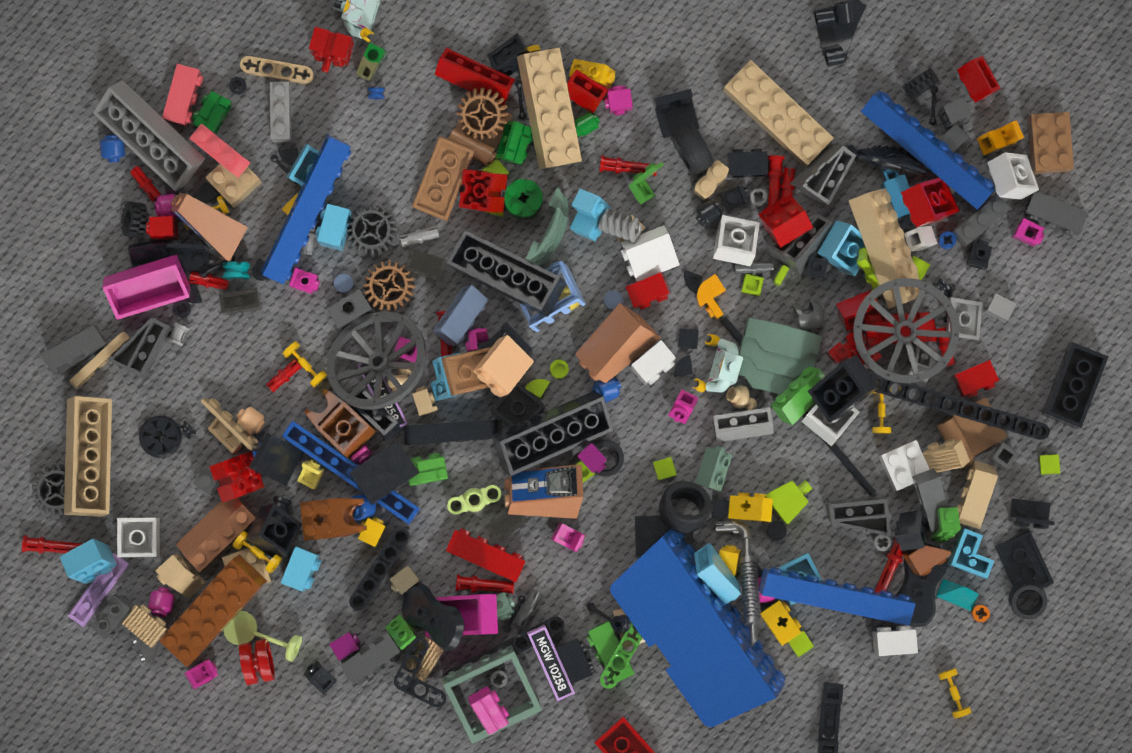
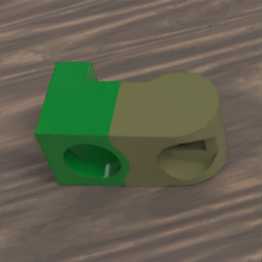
(370, 62)

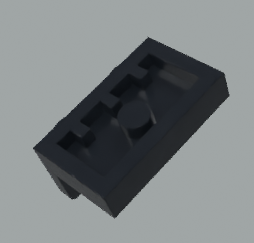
(505, 56)
(148, 252)

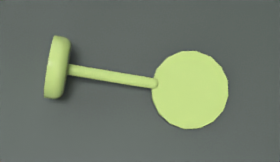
(244, 629)

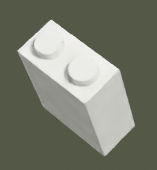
(649, 254)

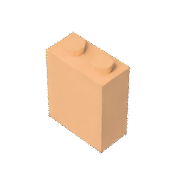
(503, 366)

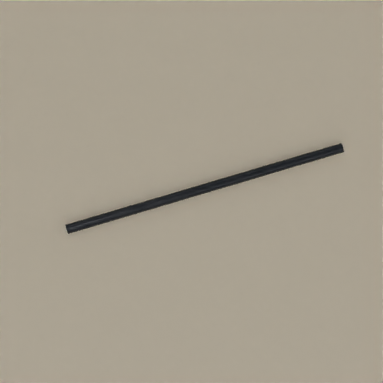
(834, 448)

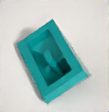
(957, 594)

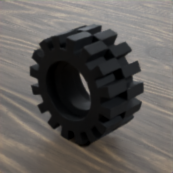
(921, 83)
(134, 219)

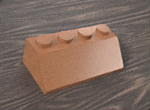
(215, 533)

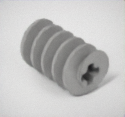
(620, 226)

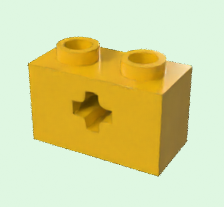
(750, 508)
(771, 615)

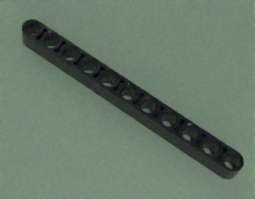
(957, 408)

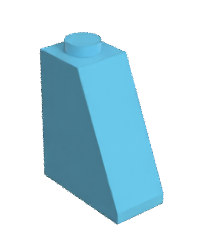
(716, 574)

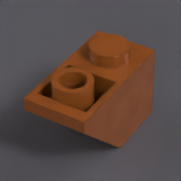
(925, 558)

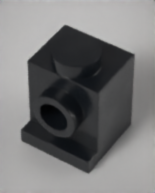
(974, 259)

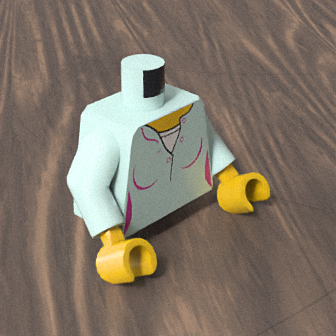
(358, 16)
(724, 367)

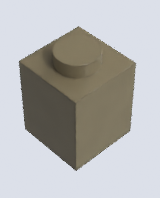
(404, 580)

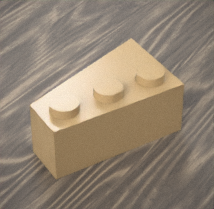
(977, 493)
(180, 576)

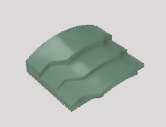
(541, 253)
(776, 354)

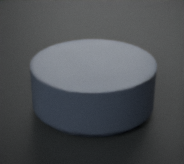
(343, 283)
(612, 299)

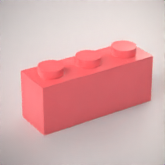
(182, 95)
(219, 150)

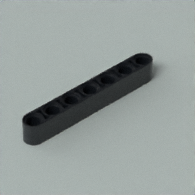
(512, 641)

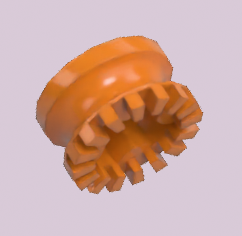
(983, 618)

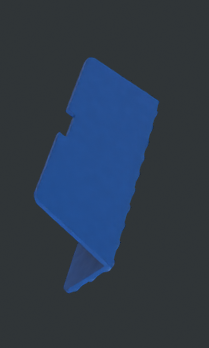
(696, 633)

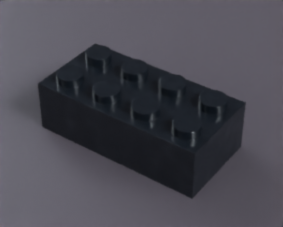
(1074, 385)

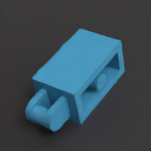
(894, 188)

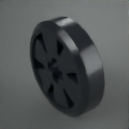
(153, 446)

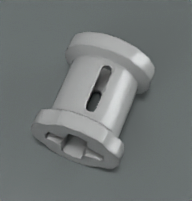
(178, 334)

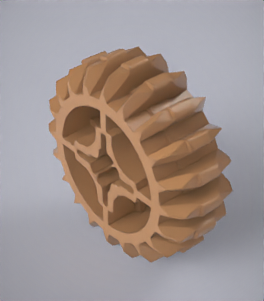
(482, 121)
(404, 291)

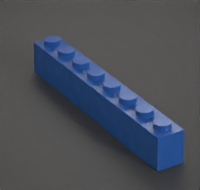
(928, 149)
(305, 209)
(343, 466)
(836, 596)

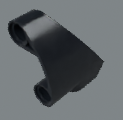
(836, 29)

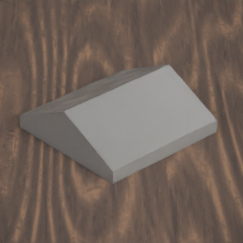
(968, 316)

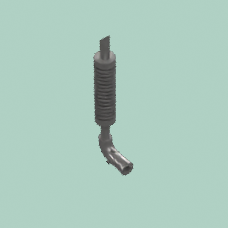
(748, 575)

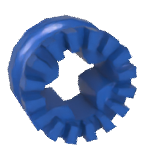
(376, 93)
(941, 240)

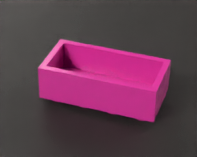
(146, 287)
(477, 612)

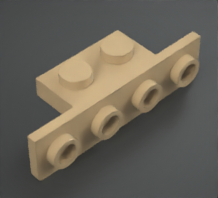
(226, 430)

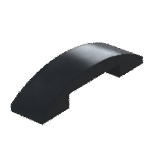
(830, 718)

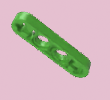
(625, 655)

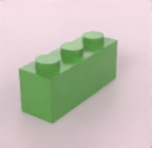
(796, 399)
(606, 643)

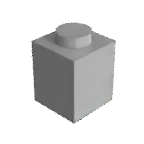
(999, 307)

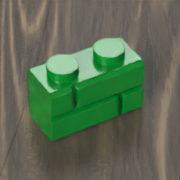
(212, 112)
(514, 143)

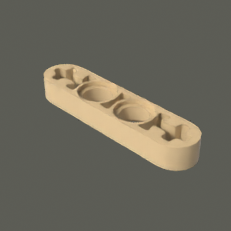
(277, 68)
(99, 360)

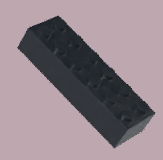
(506, 273)
(552, 433)

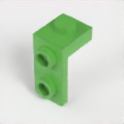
(640, 187)
(948, 524)
(401, 631)

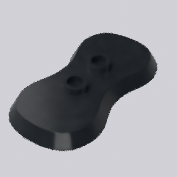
(922, 591)
(427, 613)

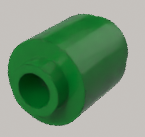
(586, 124)

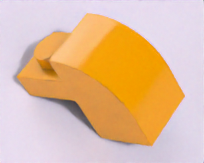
(1000, 138)
(707, 292)

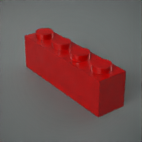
(472, 74)
(485, 555)

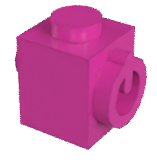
(618, 100)
(683, 406)

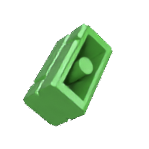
(430, 469)

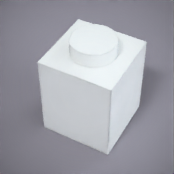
(920, 238)

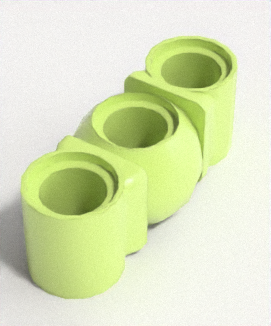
(464, 499)

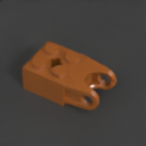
(334, 422)
(330, 518)

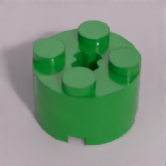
(529, 190)

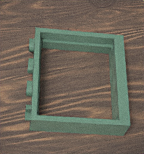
(485, 663)

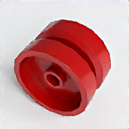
(256, 662)

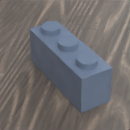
(460, 315)

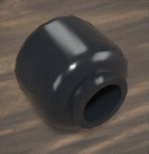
(709, 213)

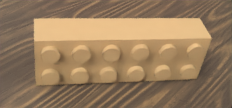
(549, 108)
(778, 114)
(885, 242)
(88, 456)

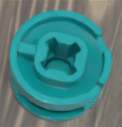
(236, 270)

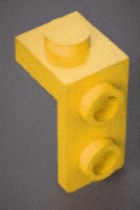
(598, 72)

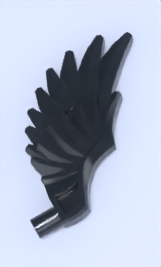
(888, 158)

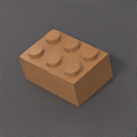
(1050, 142)

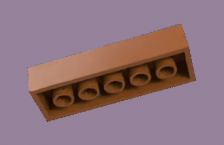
(213, 610)

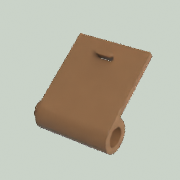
(483, 148)
(974, 435)

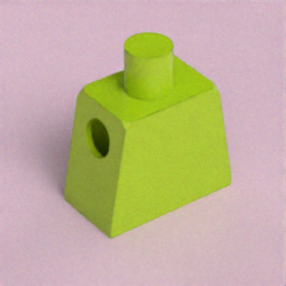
(789, 499)

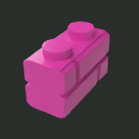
(488, 710)

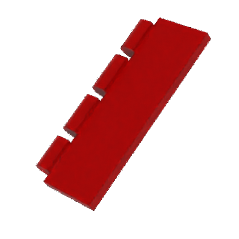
(876, 338)

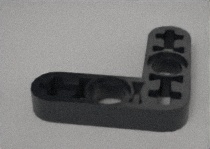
(413, 681)

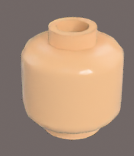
(251, 420)

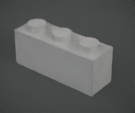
(280, 112)
(743, 424)

